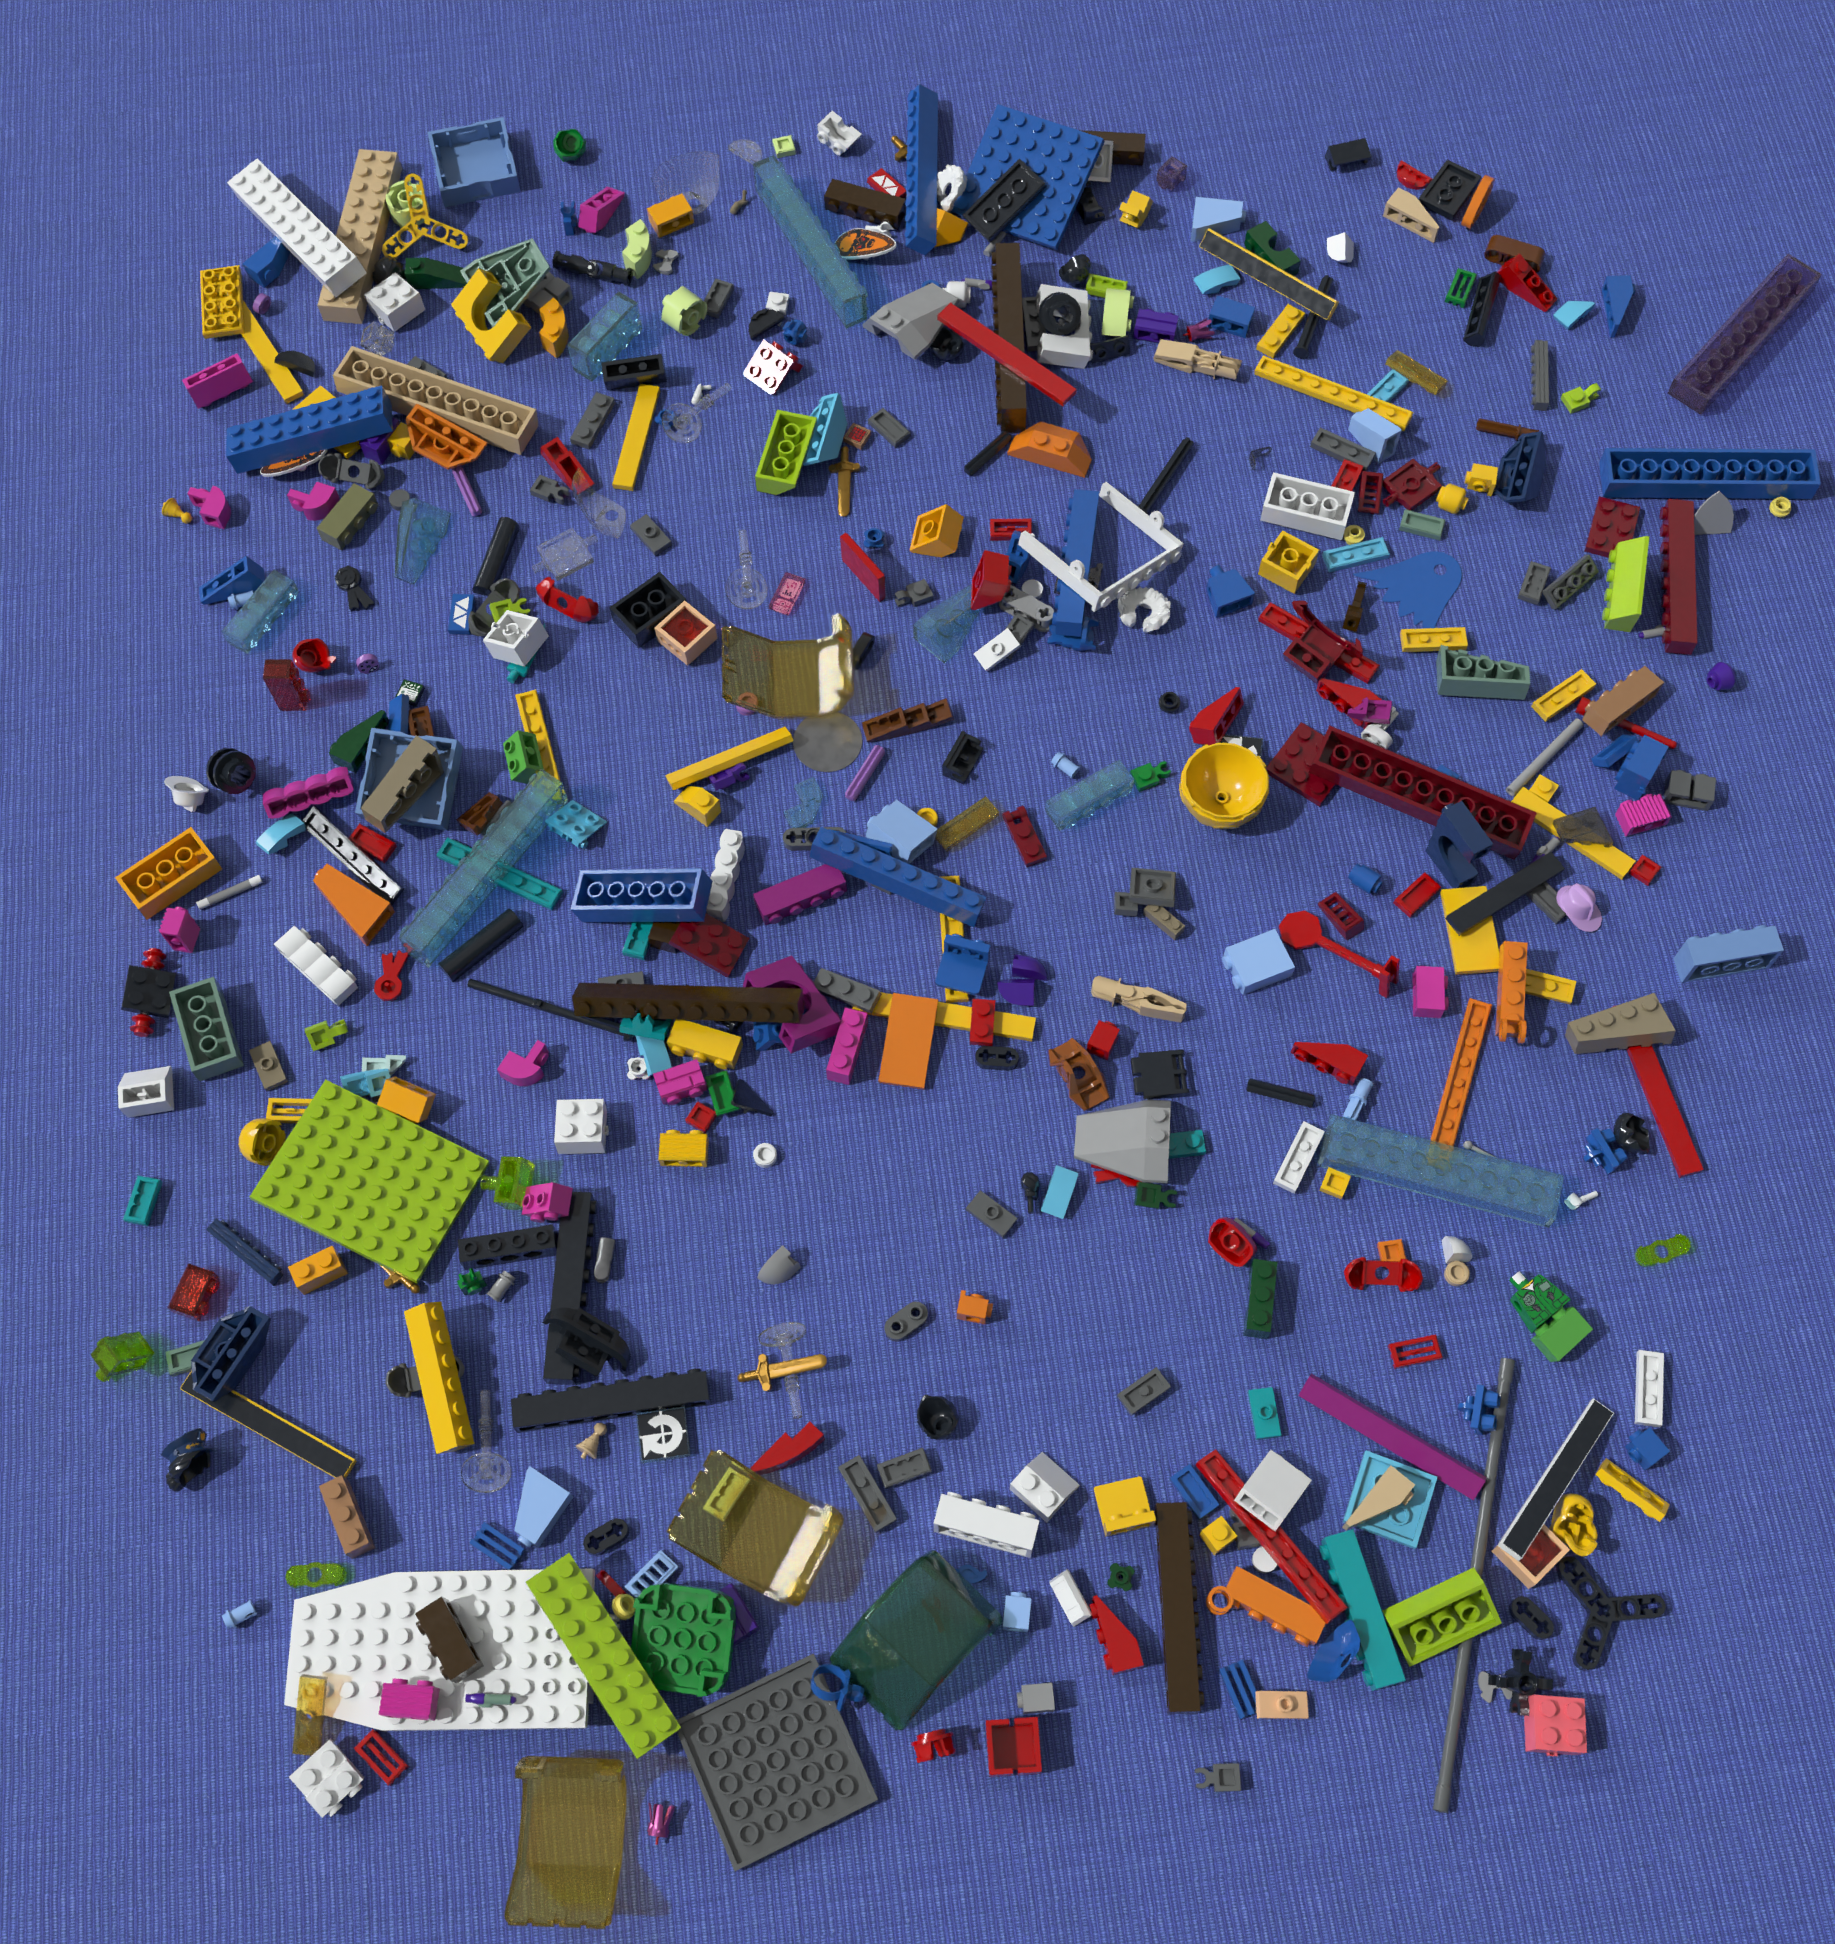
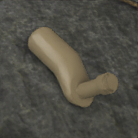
(738, 204)

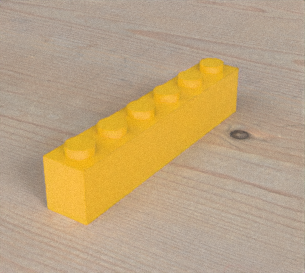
(439, 1377)

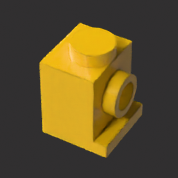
(1481, 478)

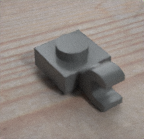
(916, 593)

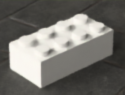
(1307, 506)
(986, 1525)

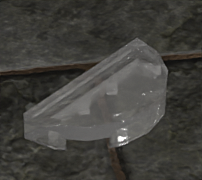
(746, 149)

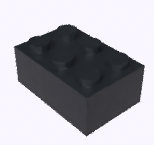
(645, 608)

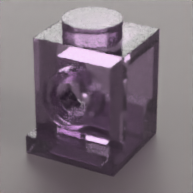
(1168, 177)

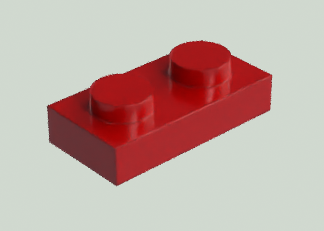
(1347, 475)
(982, 1022)

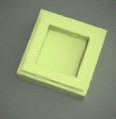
(784, 146)

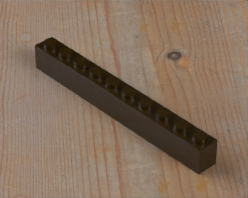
(689, 1002)

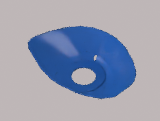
(1328, 1659)

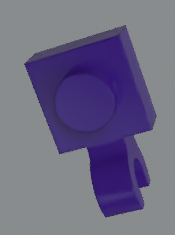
(727, 777)

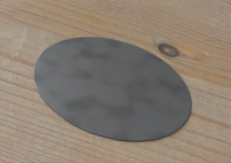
(827, 742)

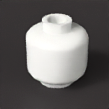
(961, 291)

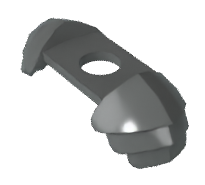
(335, 468)
(481, 621)
(403, 1380)

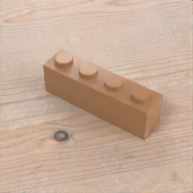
(1622, 700)

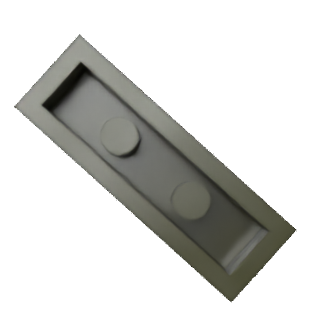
(347, 516)

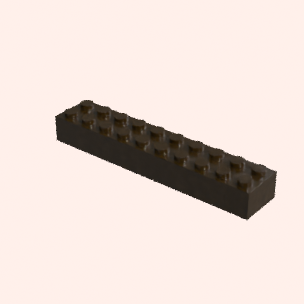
(1008, 321)

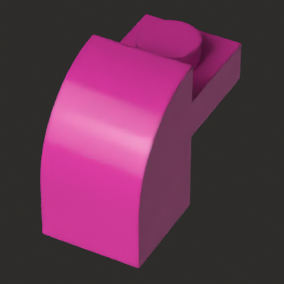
(317, 503)
(214, 506)
(526, 1070)

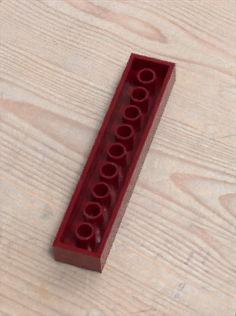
(1417, 788)

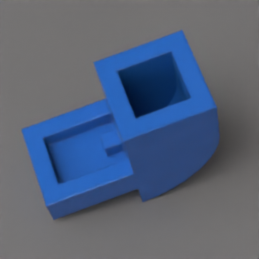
(1018, 558)

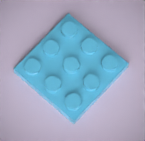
(1403, 1523)

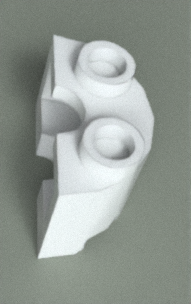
(836, 134)

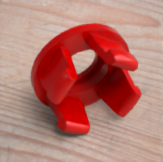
(924, 1745)

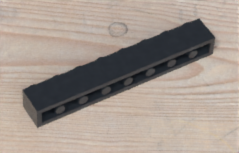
(570, 1280)
(609, 1401)

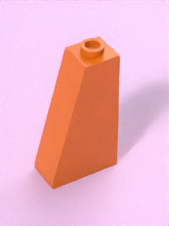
(356, 904)

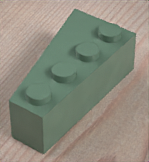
(1479, 676)

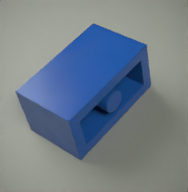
(1231, 316)

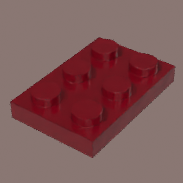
(1611, 524)
(710, 943)

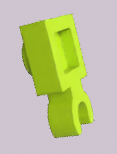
(500, 607)

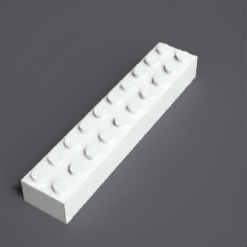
(297, 228)

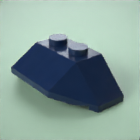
(1522, 469)
(229, 1352)

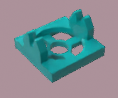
(649, 1028)

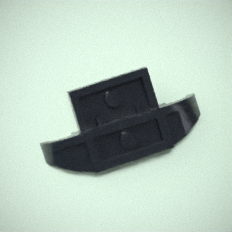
(587, 1340)

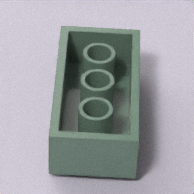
(206, 1029)

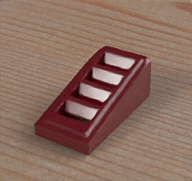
(1371, 477)
(1350, 926)

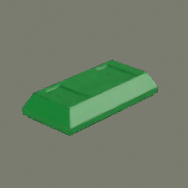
(721, 1092)

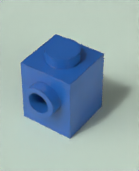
(1646, 1448)

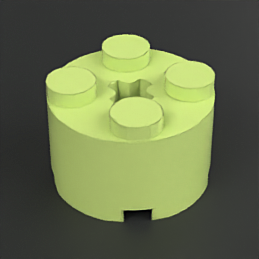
(398, 203)
(683, 311)

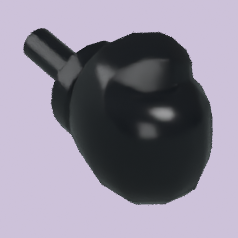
(1030, 1184)

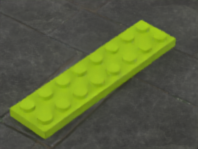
(603, 1655)

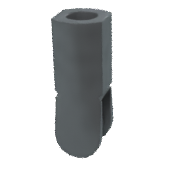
(604, 1259)

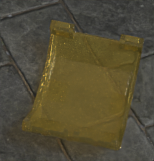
(790, 675)
(754, 1529)
(568, 1842)

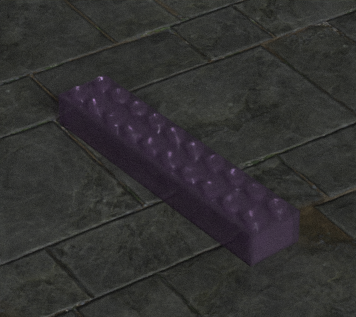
(1744, 334)

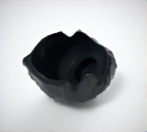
(386, 267)
(1075, 270)
(947, 344)
(1631, 1134)
(937, 1417)

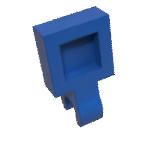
(569, 219)

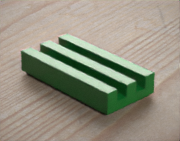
(1455, 299)

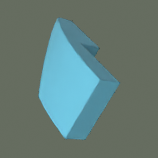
(1572, 312)

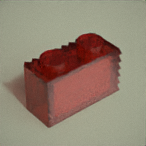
(194, 1292)

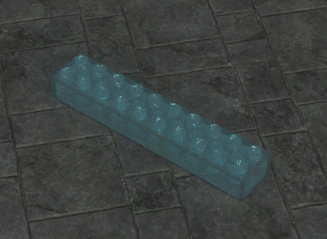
(811, 241)
(483, 868)
(1441, 1171)

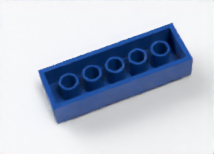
(642, 895)

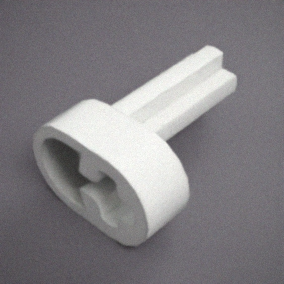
(1376, 732)

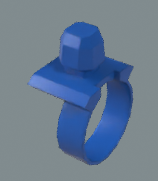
(851, 1692)

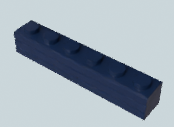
(248, 1254)

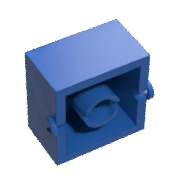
(1640, 767)

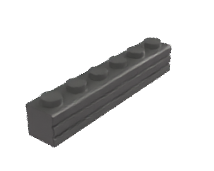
(1540, 375)

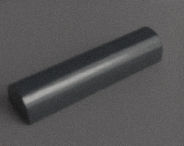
(1482, 309)
(496, 555)
(480, 945)

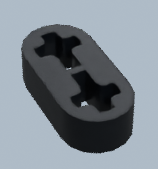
(862, 649)
(994, 1062)
(608, 1542)
(1535, 1613)

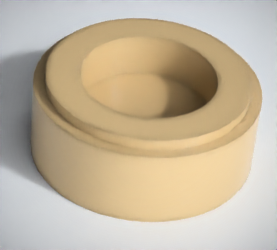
(1456, 1273)

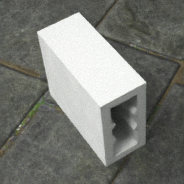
(1272, 1490)

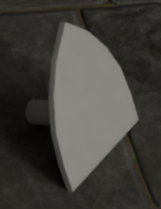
(1714, 516)

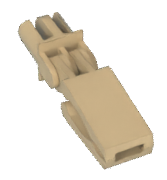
(1190, 358)
(1139, 999)

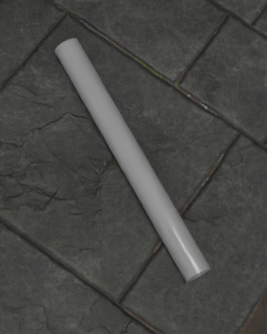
(1544, 757)

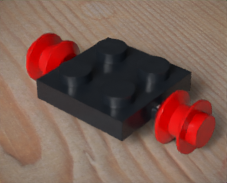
(148, 992)

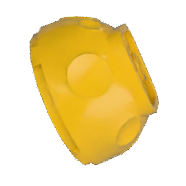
(1228, 773)

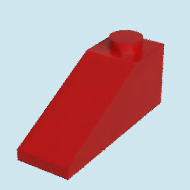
(1216, 718)

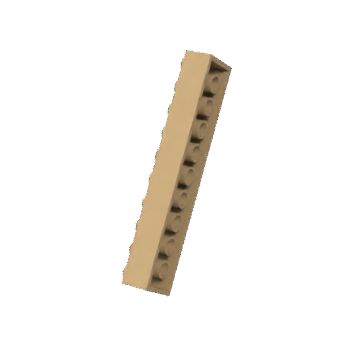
(363, 230)
(476, 411)

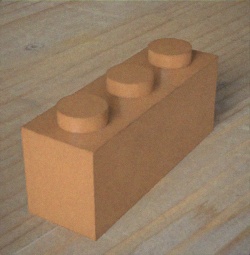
(347, 1517)

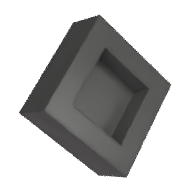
(1122, 905)

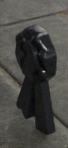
(349, 580)

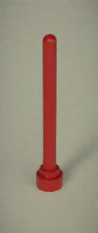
(1630, 726)

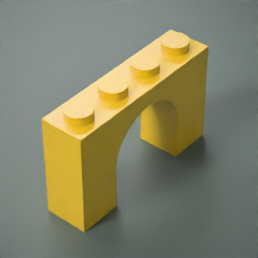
(470, 308)

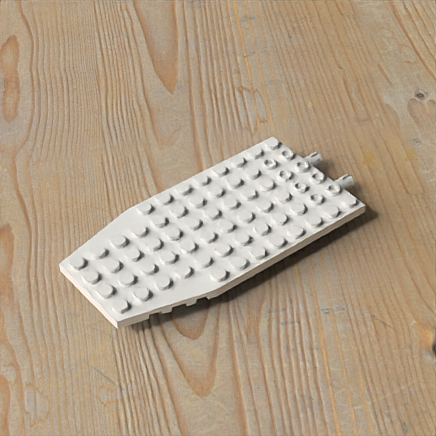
(370, 1636)

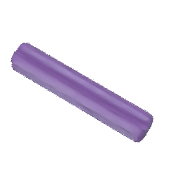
(466, 491)
(864, 773)

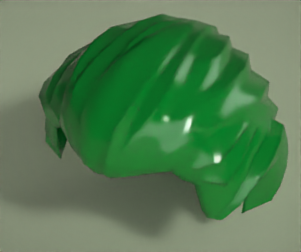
(569, 145)

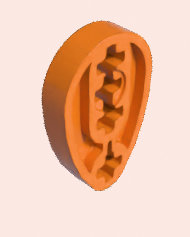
(1478, 201)

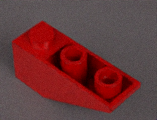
(1525, 283)
(1345, 697)
(1336, 1059)
(1120, 1645)

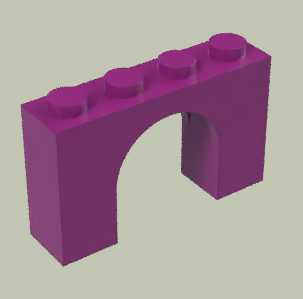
(817, 1023)

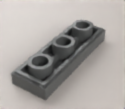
(1570, 581)

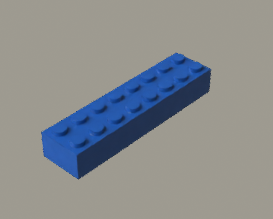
(309, 429)

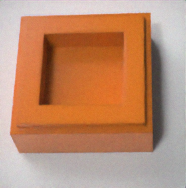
(1391, 1250)

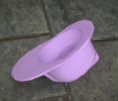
(1580, 906)

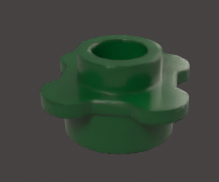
(1126, 1572)

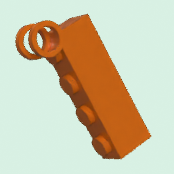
(1511, 991)
(1269, 1604)

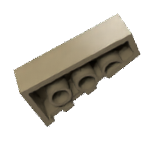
(403, 784)
(1621, 1026)

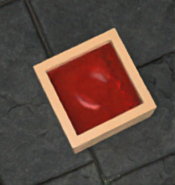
(686, 633)
(1538, 1559)

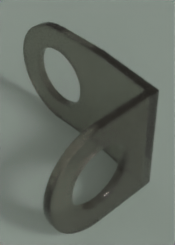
(1257, 453)

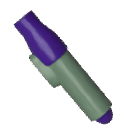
(489, 1700)

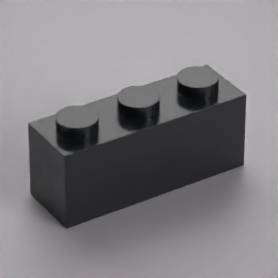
(634, 371)

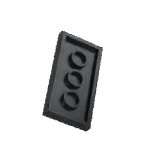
(1004, 200)

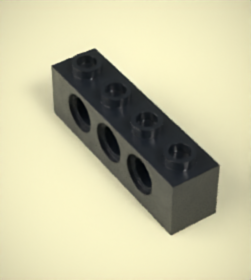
(508, 1247)

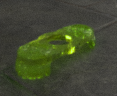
(1675, 1246)
(331, 1575)

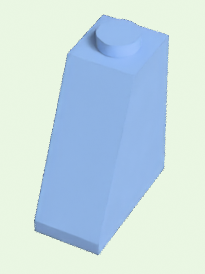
(1218, 215)
(1375, 433)
(539, 1508)

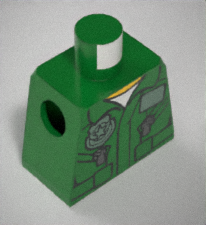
(1536, 1299)

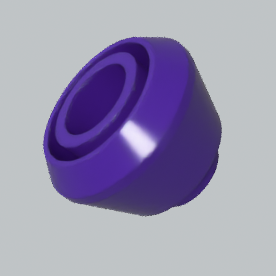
(1721, 677)

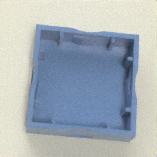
(474, 162)
(435, 805)

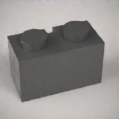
(1689, 791)

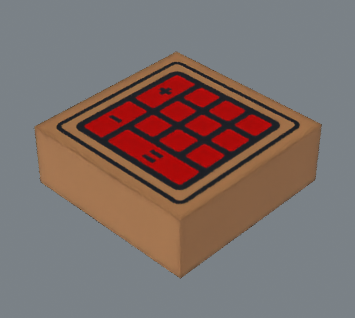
(857, 436)

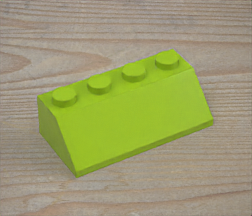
(784, 452)
(1625, 584)
(1442, 1616)

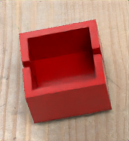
(1013, 1747)

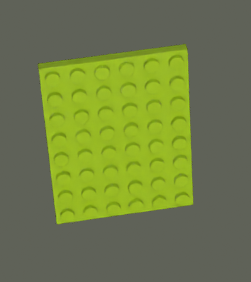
(370, 1181)

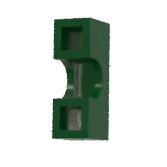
(1261, 242)
(1261, 1299)

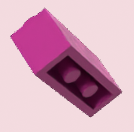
(217, 381)
(847, 1046)

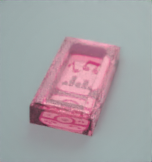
(787, 593)

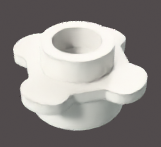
(633, 1073)

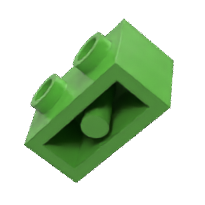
(522, 756)
(1561, 1333)

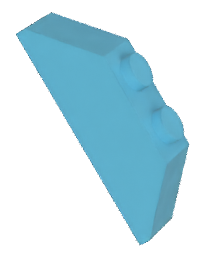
(828, 430)

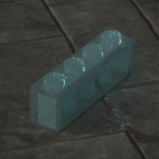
(260, 611)
(1089, 795)

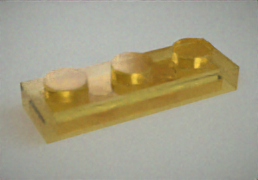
(1416, 372)
(966, 823)

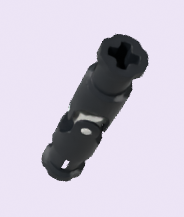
(579, 265)

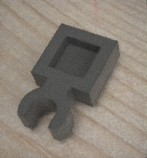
(547, 488)
(1244, 1537)
(1223, 1777)

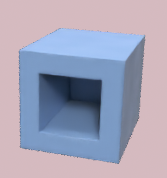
(1017, 1612)

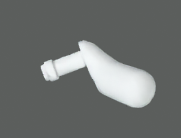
(698, 393)

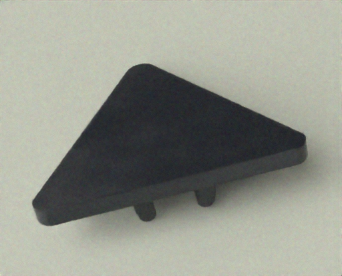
(747, 1099)

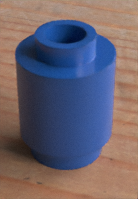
(1365, 878)

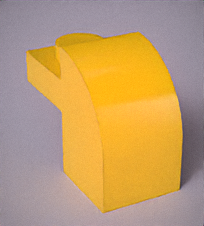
(1136, 209)

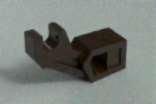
(1354, 611)

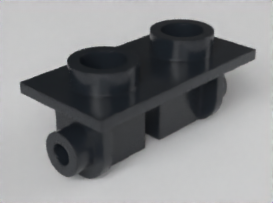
(1110, 349)

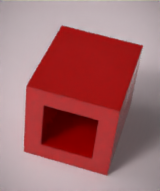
(1103, 1039)

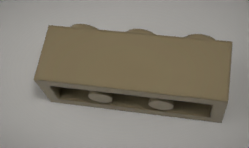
(1164, 920)

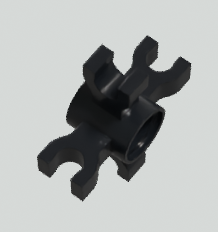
(1528, 1685)

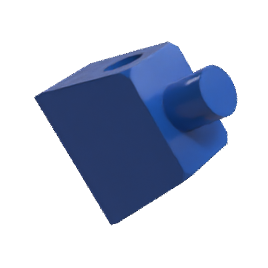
(1228, 591)

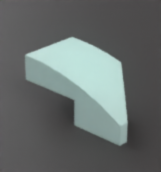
(391, 1062)

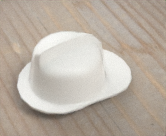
(186, 792)

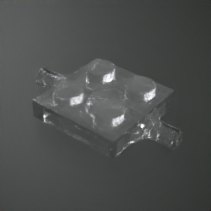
(565, 554)

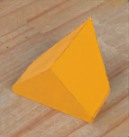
(949, 228)

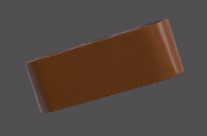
(1502, 249)

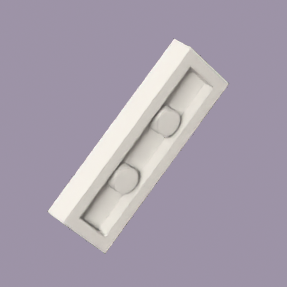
(1298, 1157)
(1649, 1388)

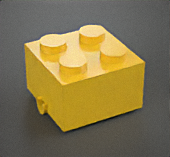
(1288, 561)

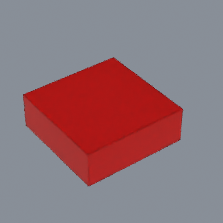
(1644, 870)
(701, 1117)

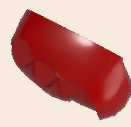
(1231, 1241)

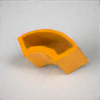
(555, 331)

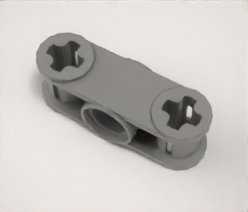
(1028, 607)

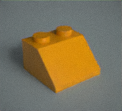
(937, 532)

